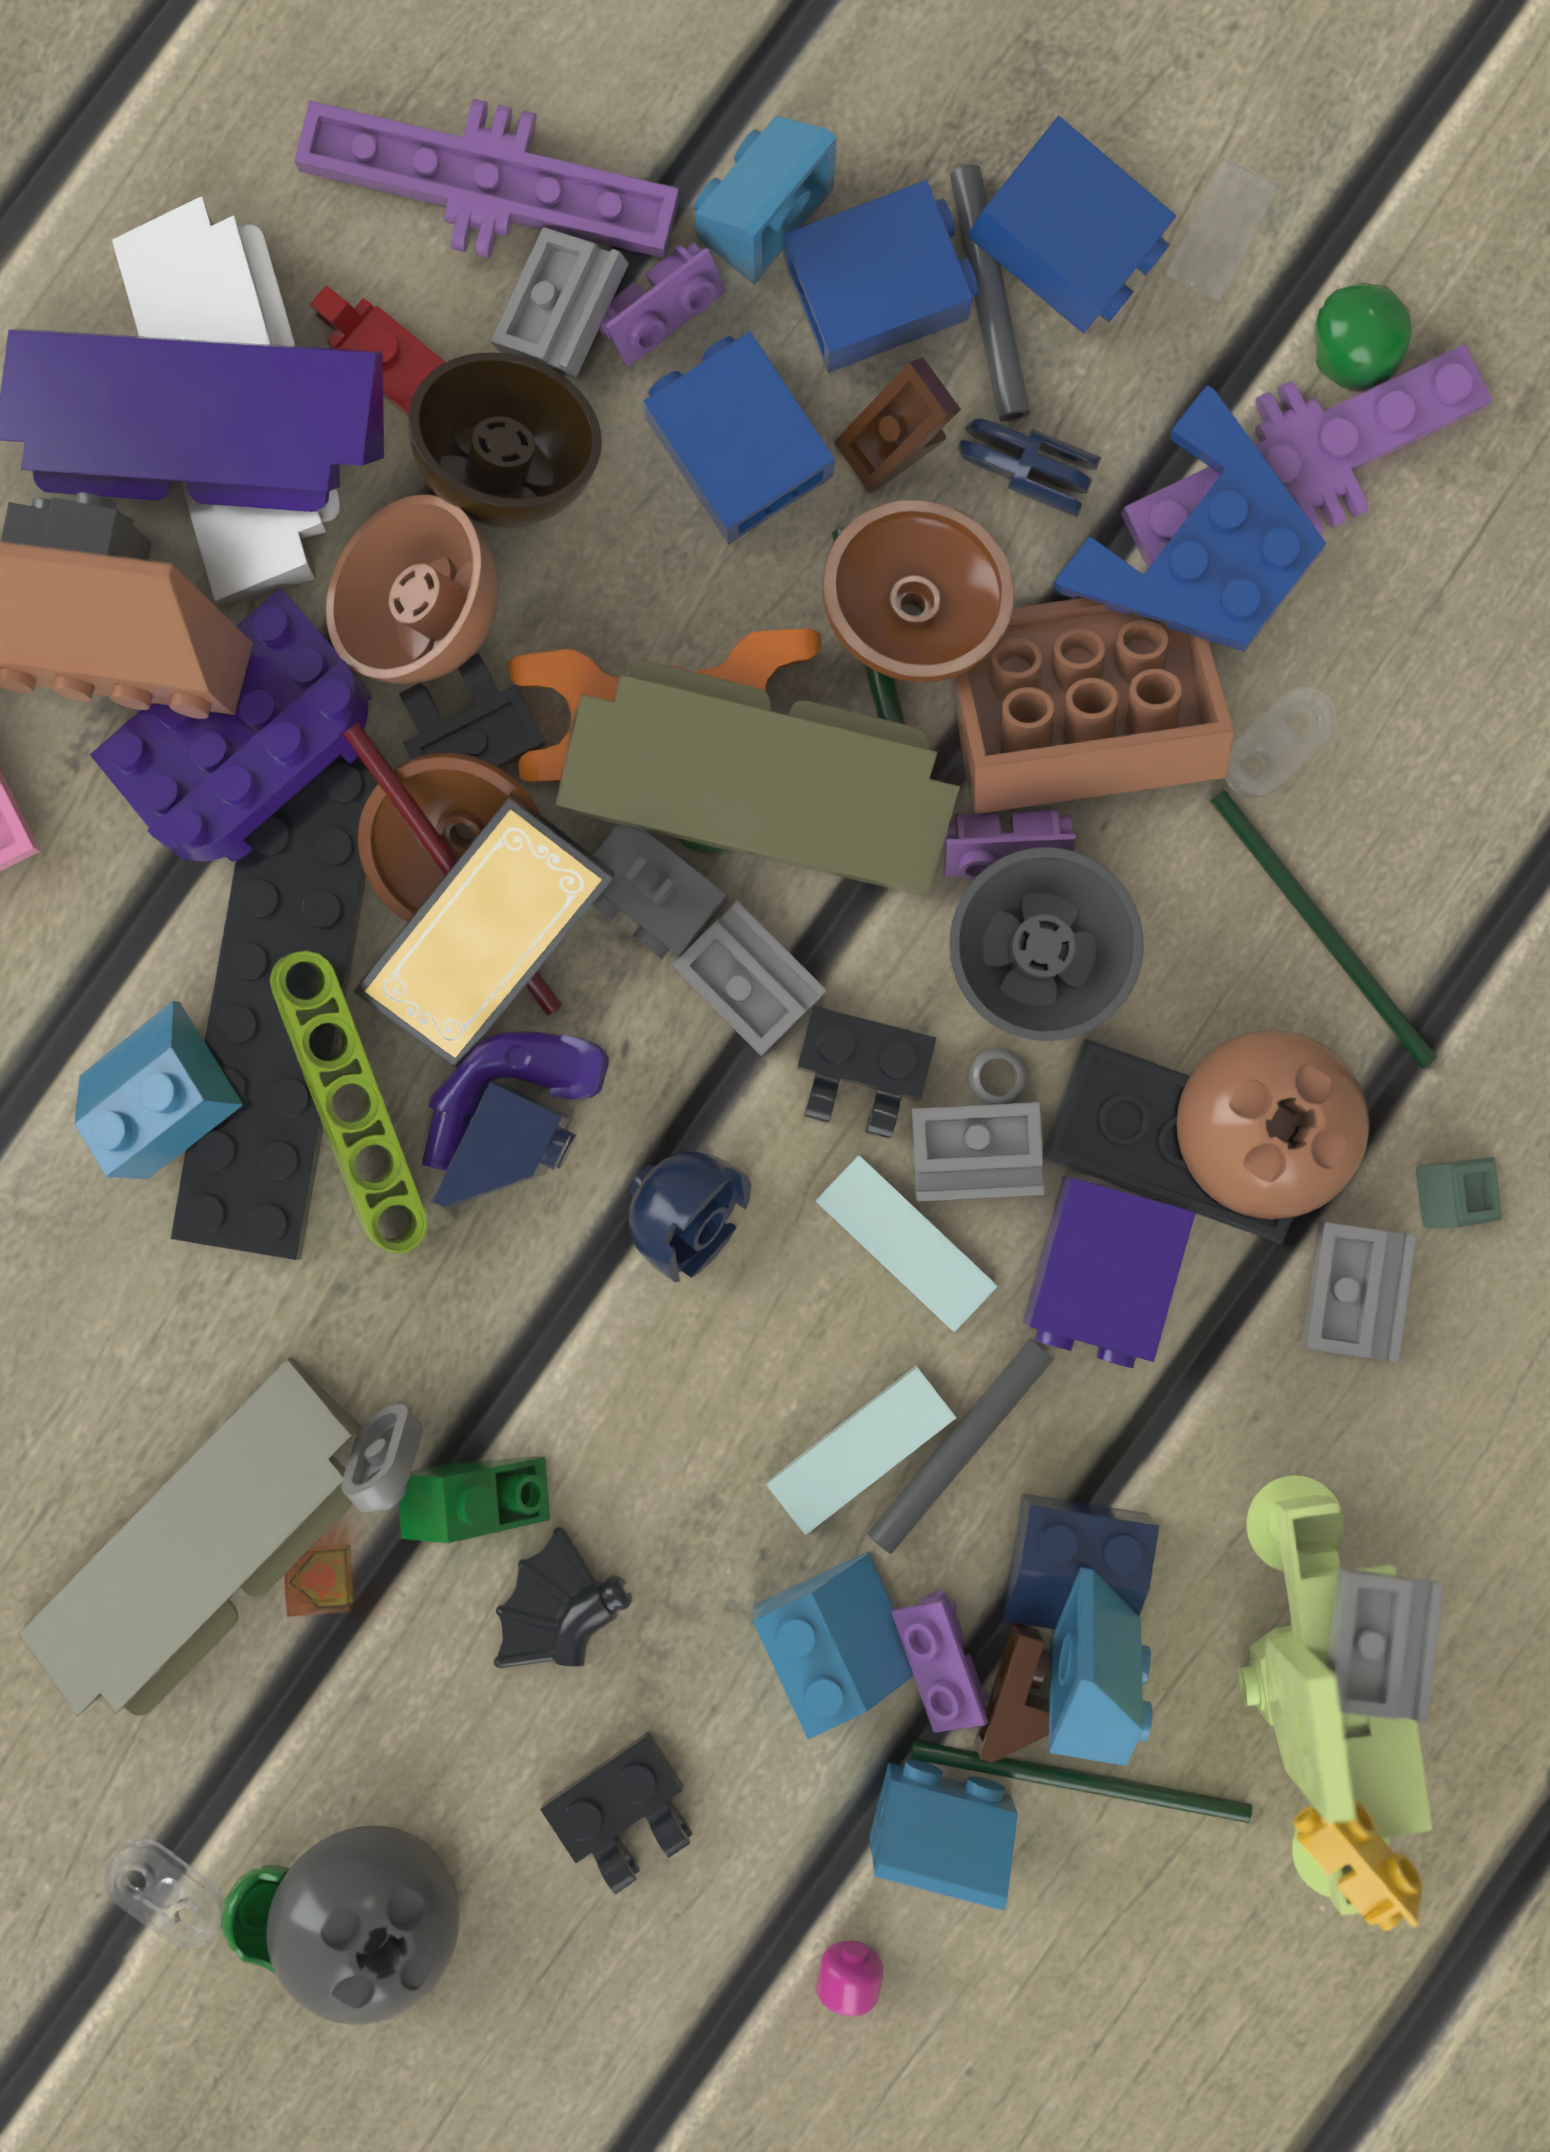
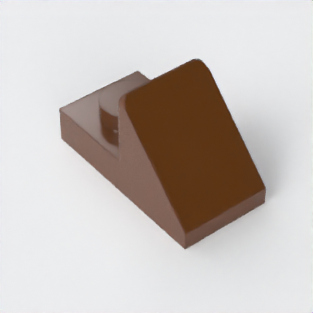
(898, 426)
(1013, 1713)

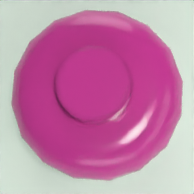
(849, 1978)

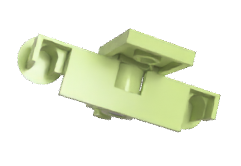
(1297, 1530)

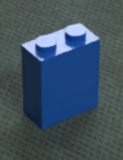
(1073, 227)
(879, 275)
(738, 435)

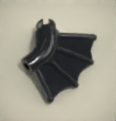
(556, 1607)

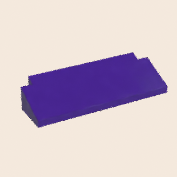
(221, 415)

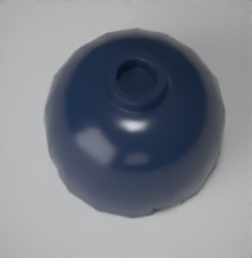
(683, 1211)

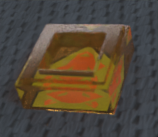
(320, 1582)

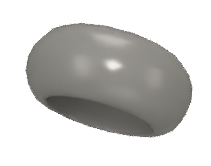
(1016, 1063)

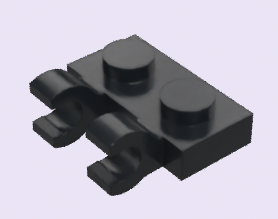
(492, 730)
(865, 1055)
(610, 1800)

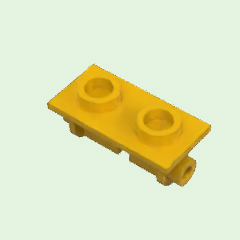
(1382, 1882)

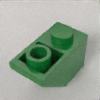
(474, 1499)

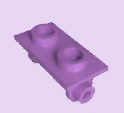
(683, 287)
(977, 839)
(939, 1666)

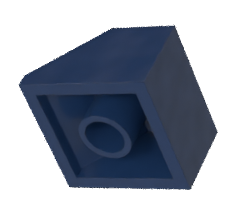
(505, 1145)
(1062, 1536)

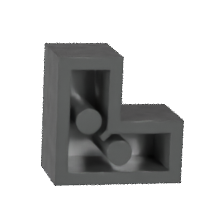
(78, 526)

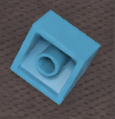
(768, 192)
(152, 1097)
(834, 1644)
(1098, 1676)
(944, 1834)

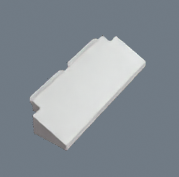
(221, 286)

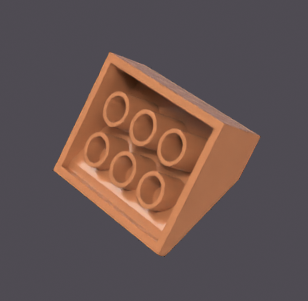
(115, 632)
(1089, 708)

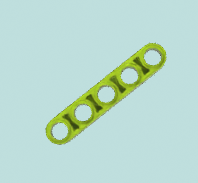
(371, 1125)

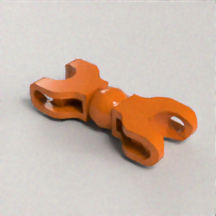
(574, 674)

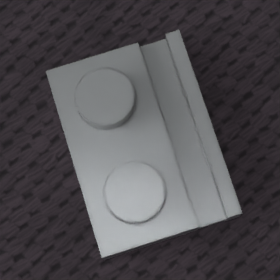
(559, 301)
(749, 978)
(977, 1151)
(1358, 1291)
(1384, 1643)

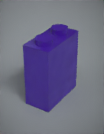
(1107, 1271)

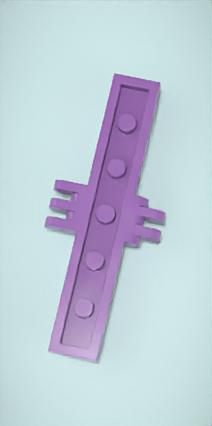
(487, 178)
(1320, 450)

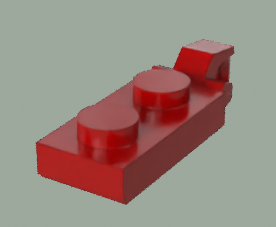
(372, 329)

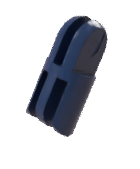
(1031, 462)

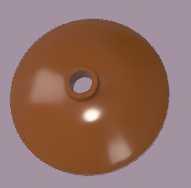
(926, 559)
(449, 792)

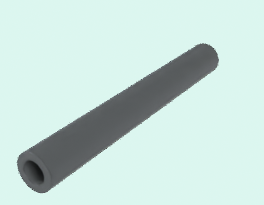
(991, 300)
(960, 1446)

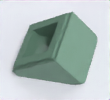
(1459, 1193)

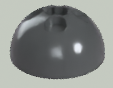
(1076, 924)
(346, 1901)

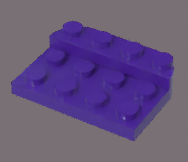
(224, 775)

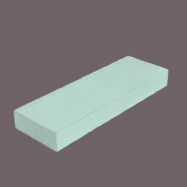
(906, 1243)
(860, 1450)

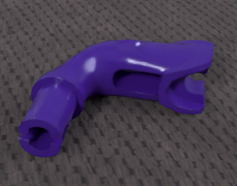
(561, 1062)

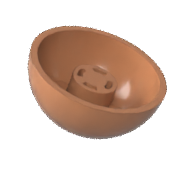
(412, 592)
(1239, 1134)

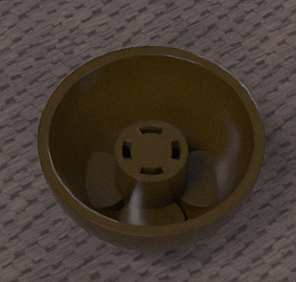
(503, 438)

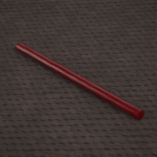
(426, 833)

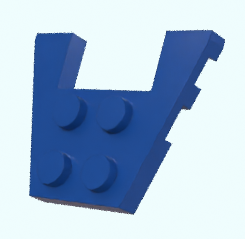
(1229, 557)

